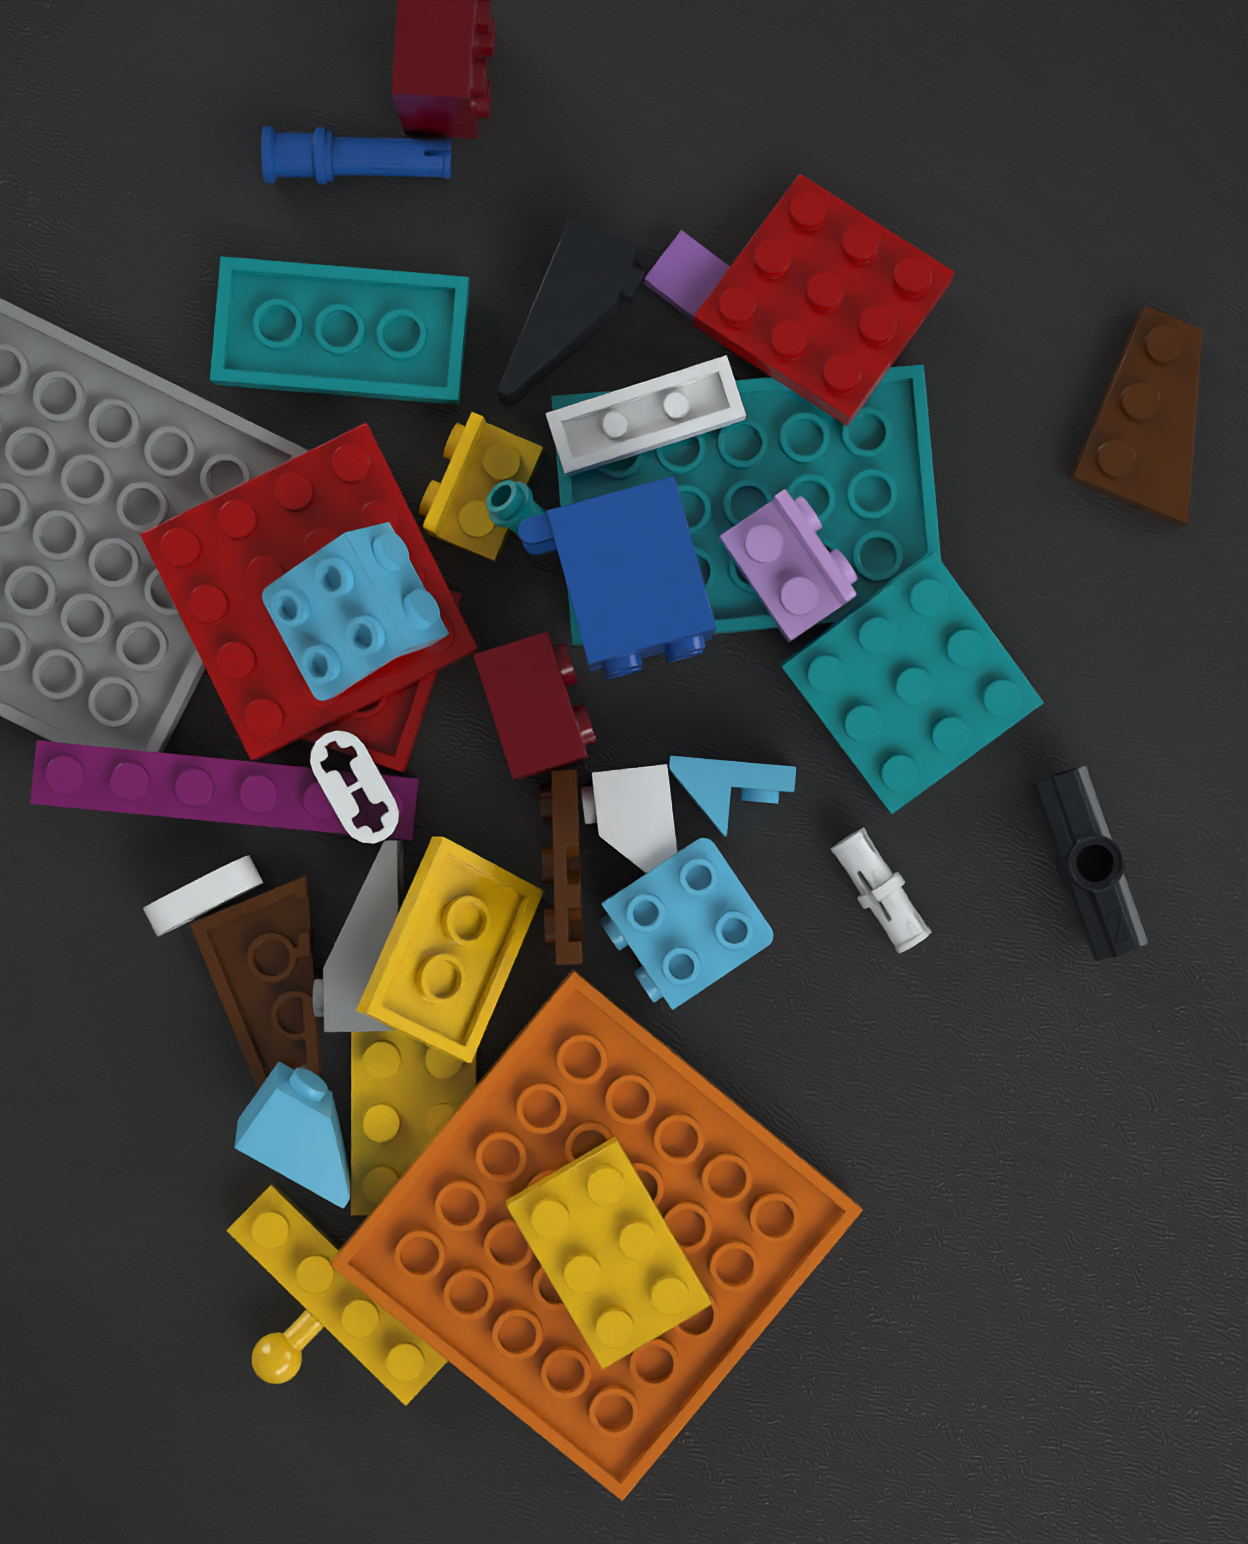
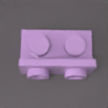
(790, 564)

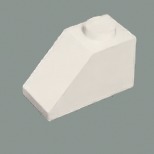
(633, 813)

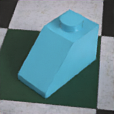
(297, 1132)

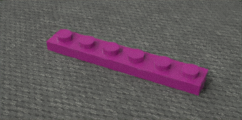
(205, 789)

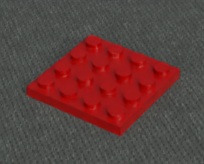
(253, 534)

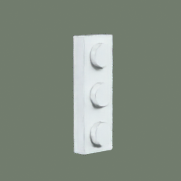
(646, 416)

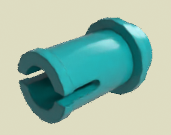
(511, 504)

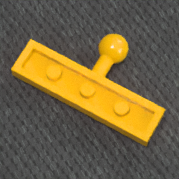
(300, 1260)

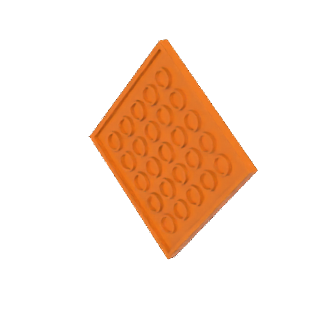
(469, 1285)

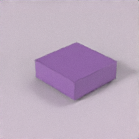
(686, 274)

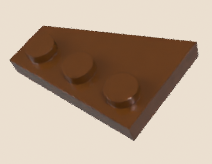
(1147, 421)
(563, 867)
(266, 976)

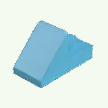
(711, 783)

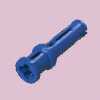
(324, 156)

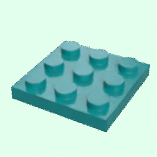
(911, 682)

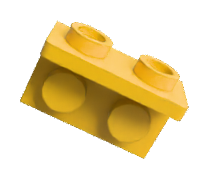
(479, 461)

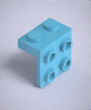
(353, 609)
(686, 923)

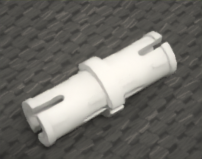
(881, 890)

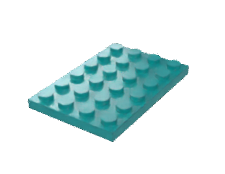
(861, 480)

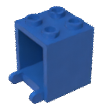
(628, 575)

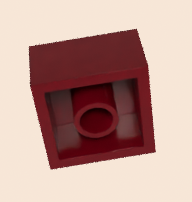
(441, 68)
(533, 707)

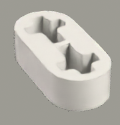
(368, 779)
(203, 895)

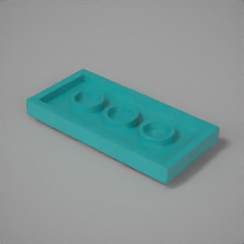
(340, 330)

